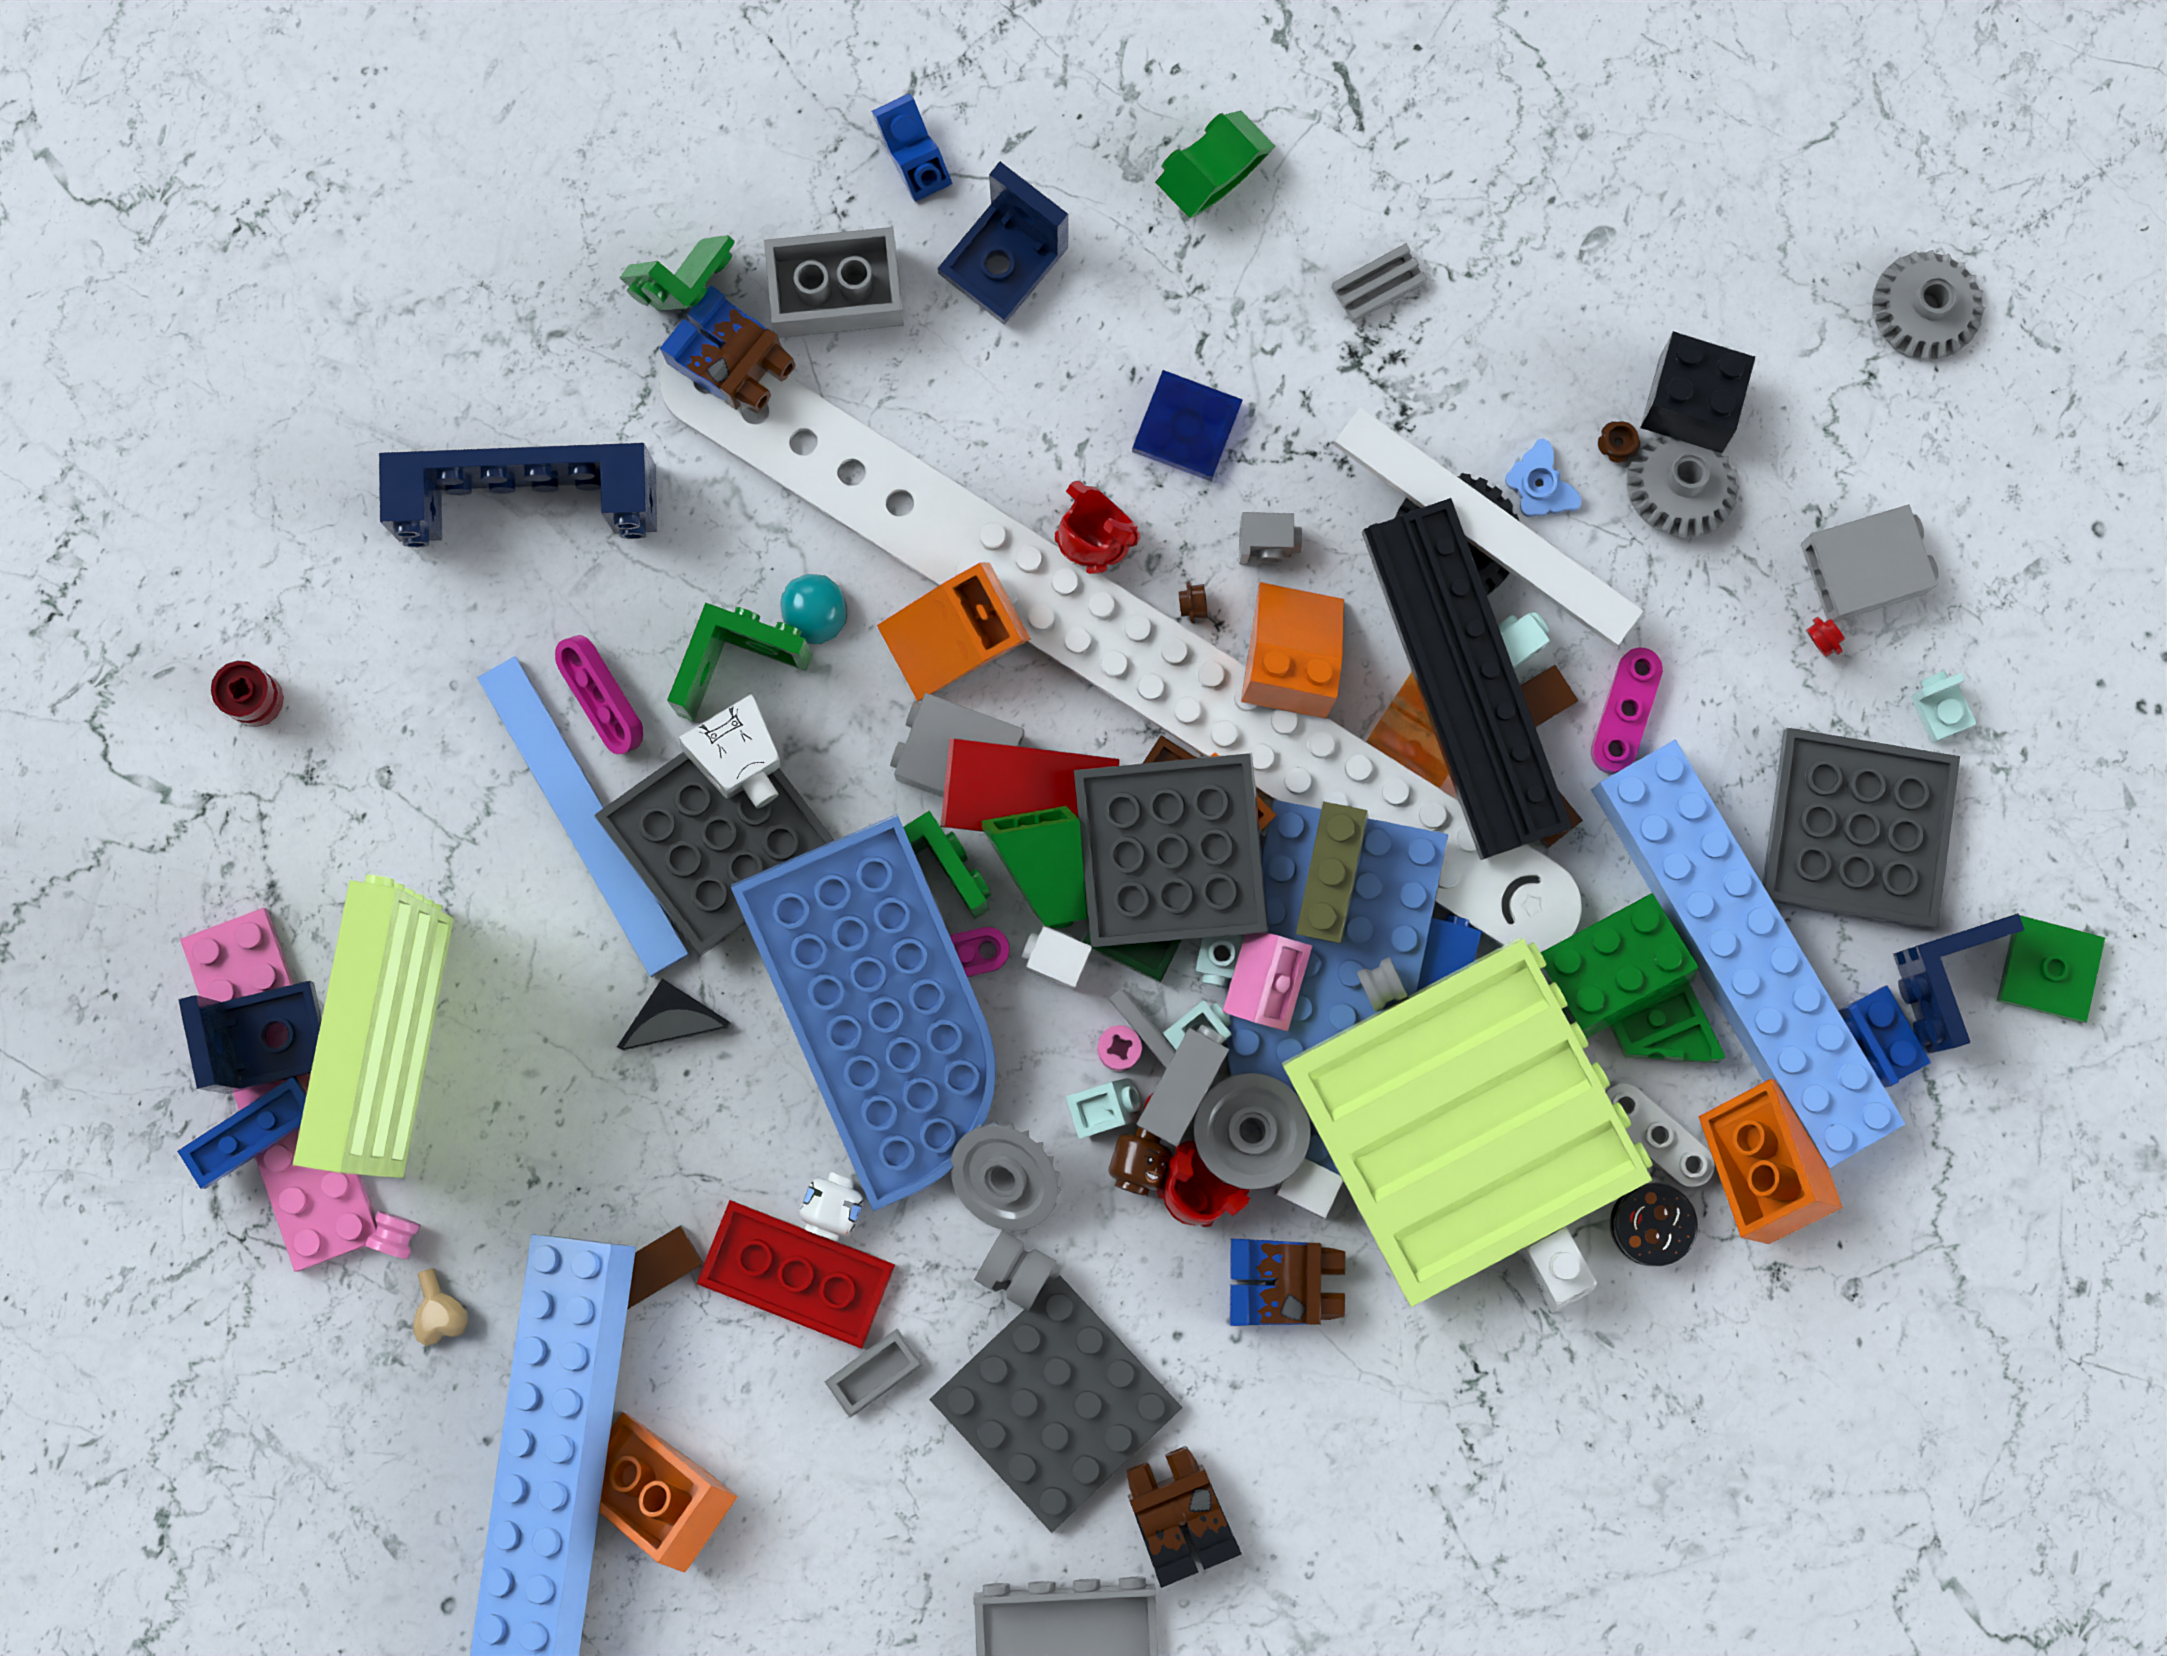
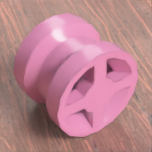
(1115, 1057)
(392, 1235)

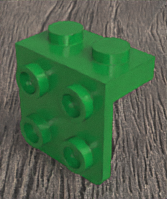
(663, 290)

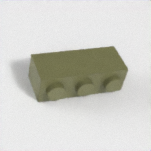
(1332, 872)

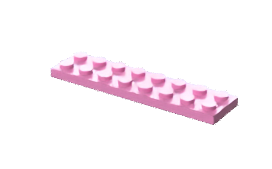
(315, 1209)

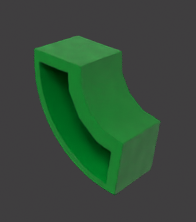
(1214, 163)

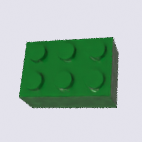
(1618, 965)

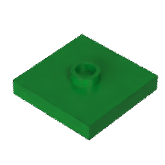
(2051, 970)

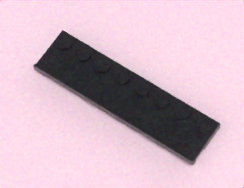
(1466, 679)

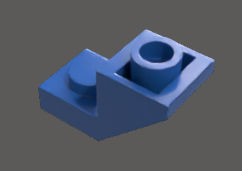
(911, 147)

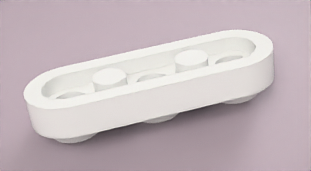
(1678, 1143)

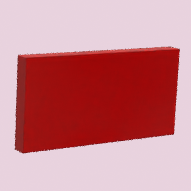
(1008, 780)
(796, 1274)

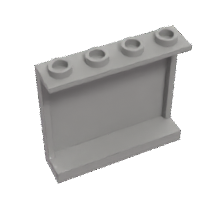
(1067, 1620)

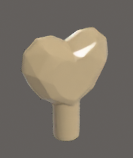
(437, 1313)

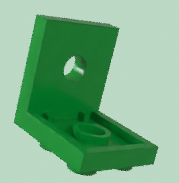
(739, 629)
(950, 854)

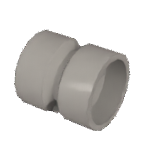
(1015, 1270)

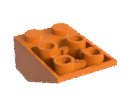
(953, 630)

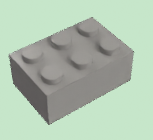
(833, 282)

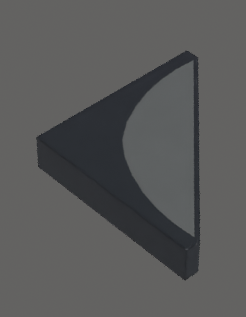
(669, 1017)

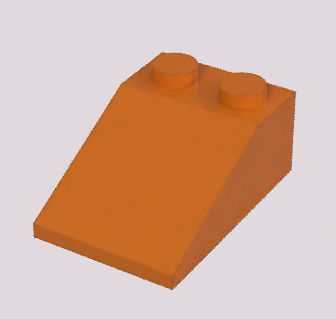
(1294, 651)
(1768, 1164)
(660, 1495)

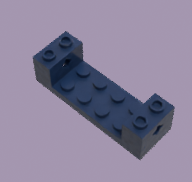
(414, 480)

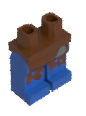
(727, 352)
(1296, 1285)

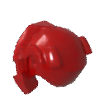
(1095, 530)
(1196, 1194)

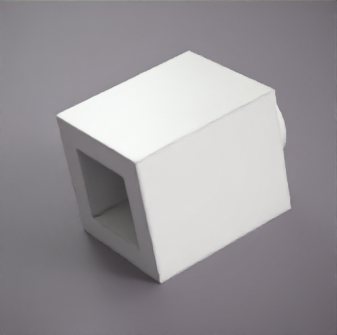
(1056, 957)
(1311, 1188)

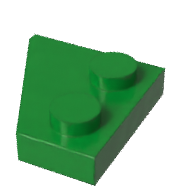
(1669, 1030)

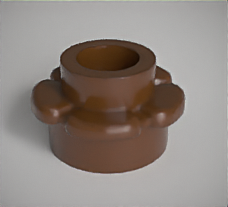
(1626, 433)
(1193, 602)

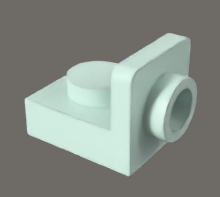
(1943, 706)
(1104, 1107)

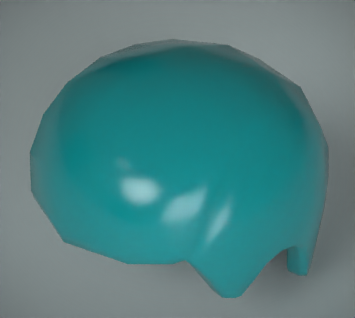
(814, 607)

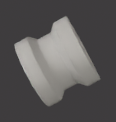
(1382, 984)

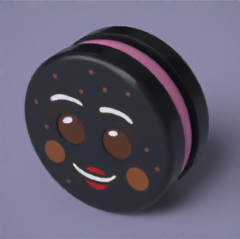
(1654, 1225)

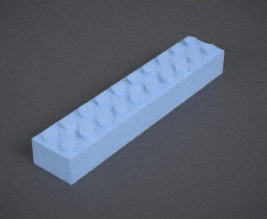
(1746, 952)
(553, 1448)

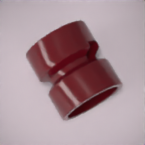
(247, 693)

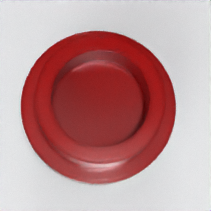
(1826, 636)

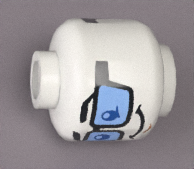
(831, 1206)

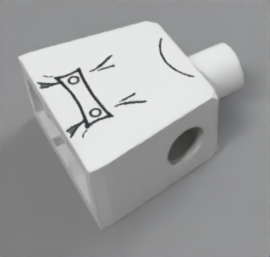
(735, 752)
(1558, 1269)

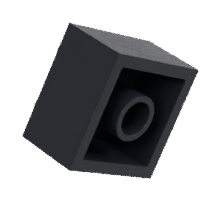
(1698, 392)

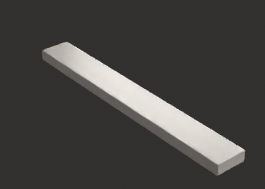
(1490, 528)

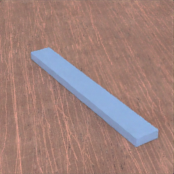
(576, 807)

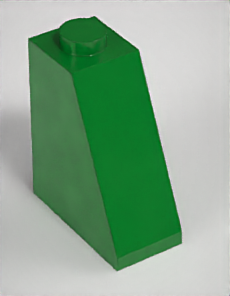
(1044, 861)

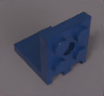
(1021, 228)
(1928, 988)
(230, 1037)

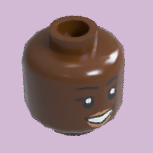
(1139, 1162)

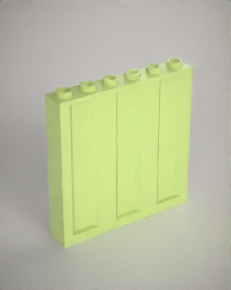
(374, 1031)
(1468, 1120)

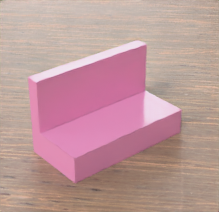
(1267, 979)

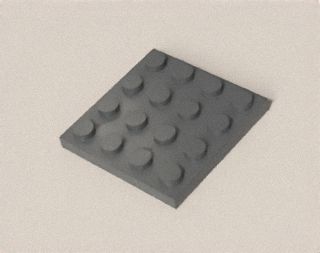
(1860, 828)
(697, 843)
(1171, 850)
(1055, 1404)

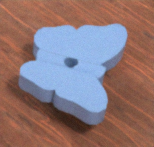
(1553, 496)

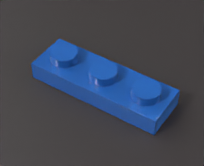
(245, 1134)

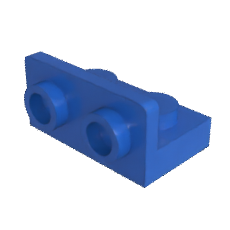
(1884, 1036)

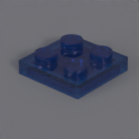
(1187, 425)

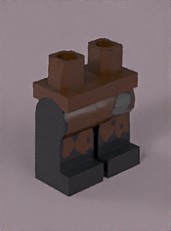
(1176, 1503)

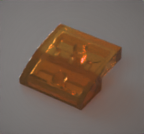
(1408, 736)

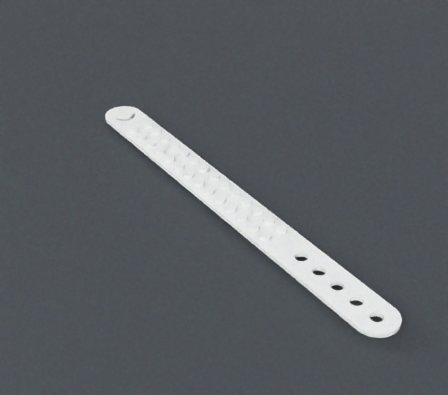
(1122, 643)

